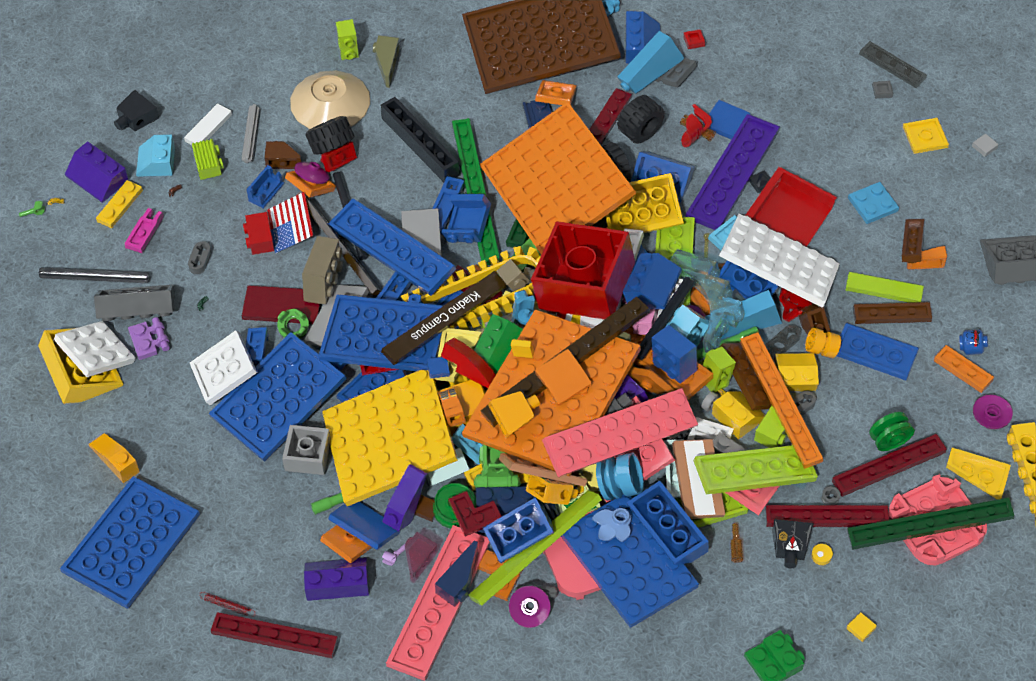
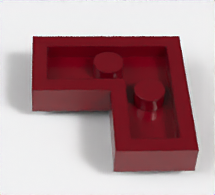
(472, 518)

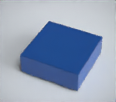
(438, 367)

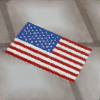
(289, 222)

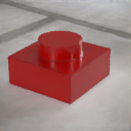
(694, 39)

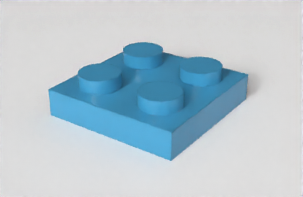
(873, 202)

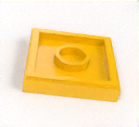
(925, 135)

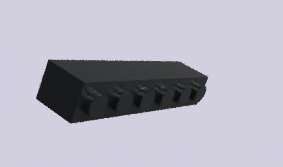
(419, 139)

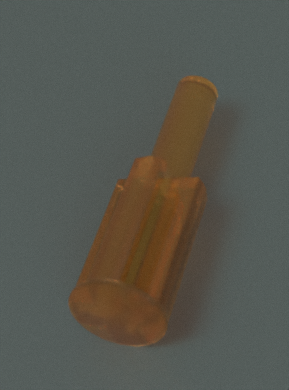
(736, 545)

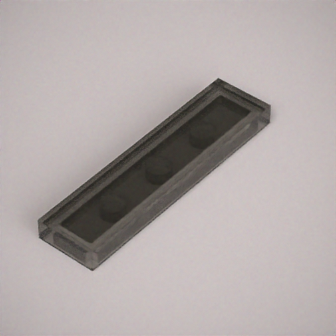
(892, 64)

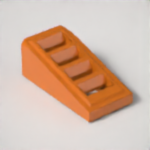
(931, 258)

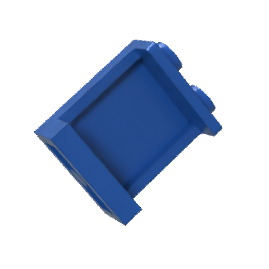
(467, 218)

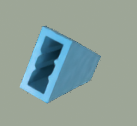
(650, 63)
(759, 312)

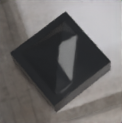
(759, 181)

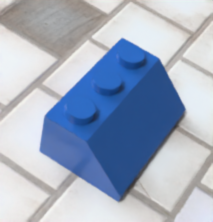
(639, 31)
(654, 165)
(652, 280)
(746, 282)
(519, 529)

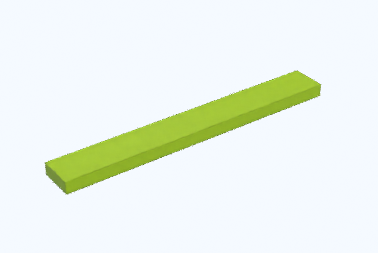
(521, 560)

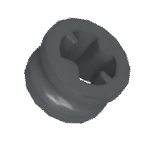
(830, 490)

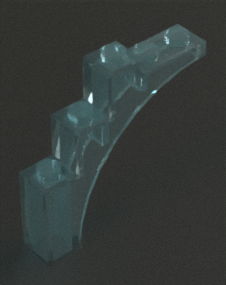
(716, 291)

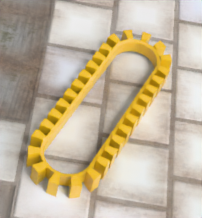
(531, 258)

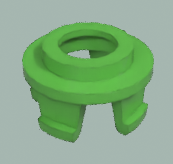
(285, 316)

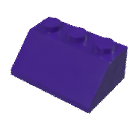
(96, 172)
(336, 579)

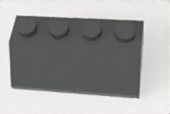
(134, 302)

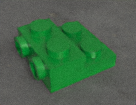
(775, 658)

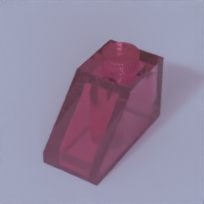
(419, 554)

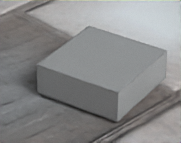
(985, 145)

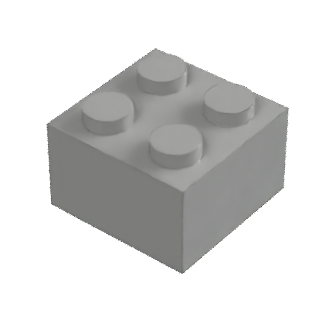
(306, 449)

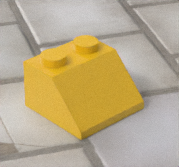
(798, 371)
(734, 412)

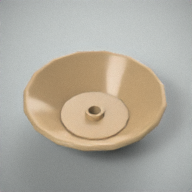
(329, 96)

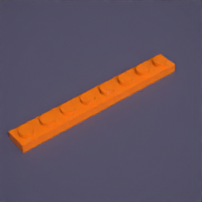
(781, 400)

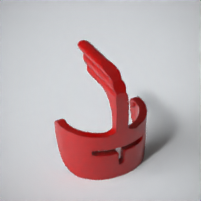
(694, 126)
(784, 296)

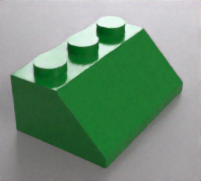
(496, 341)

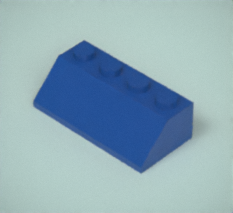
(669, 524)

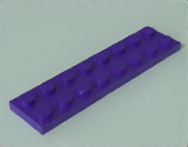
(732, 172)

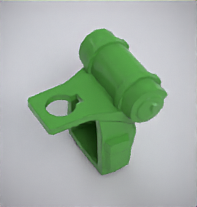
(493, 471)

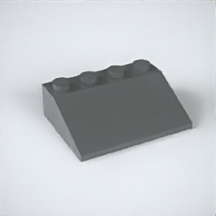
(1010, 259)

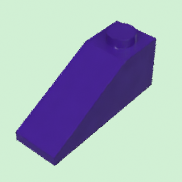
(405, 499)

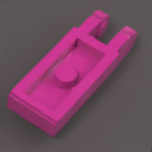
(143, 231)

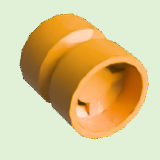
(823, 343)

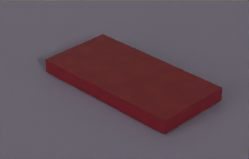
(267, 303)

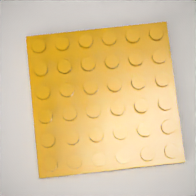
(387, 431)

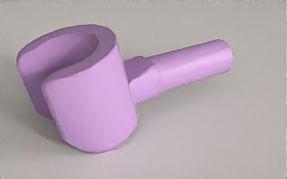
(390, 558)

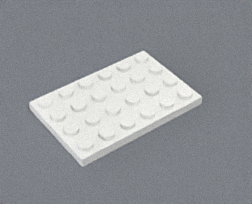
(780, 260)

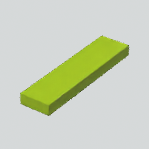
(884, 288)

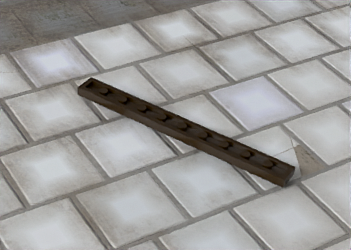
(582, 347)

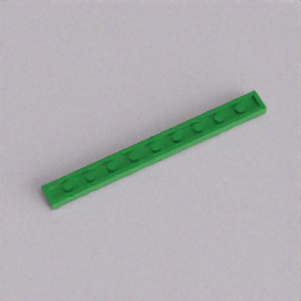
(474, 182)

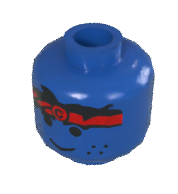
(973, 342)

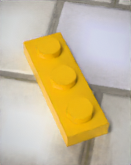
(119, 204)

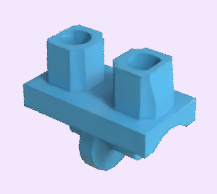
(522, 307)

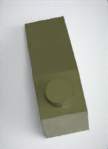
(386, 56)

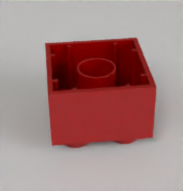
(583, 270)

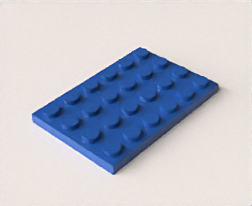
(365, 325)
(281, 394)
(130, 542)
(630, 573)

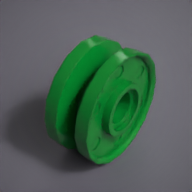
(891, 431)
(441, 507)

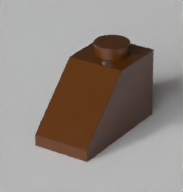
(280, 155)
(813, 317)

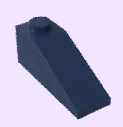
(455, 582)

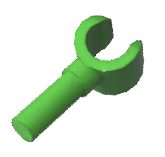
(38, 209)

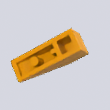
(115, 457)

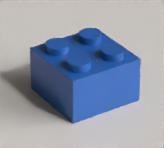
(674, 354)

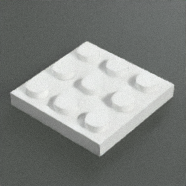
(94, 348)
(223, 367)

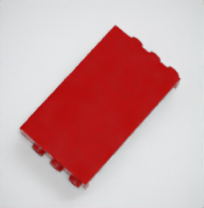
(792, 206)

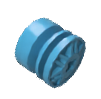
(620, 476)

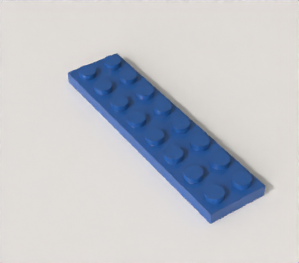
(392, 247)

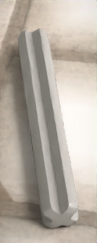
(250, 133)

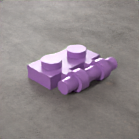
(142, 339)

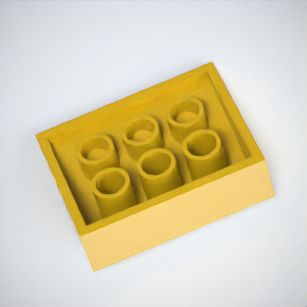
(650, 209)
(68, 378)

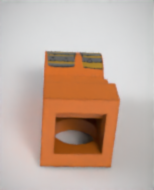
(452, 407)

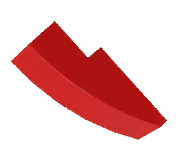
(468, 362)

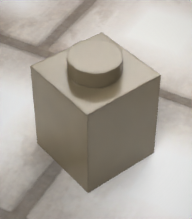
(513, 275)

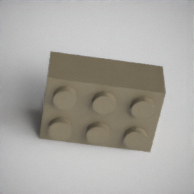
(322, 270)

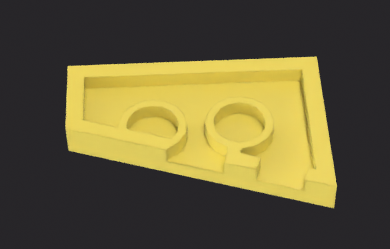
(468, 337)

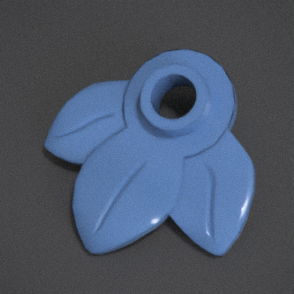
(611, 526)

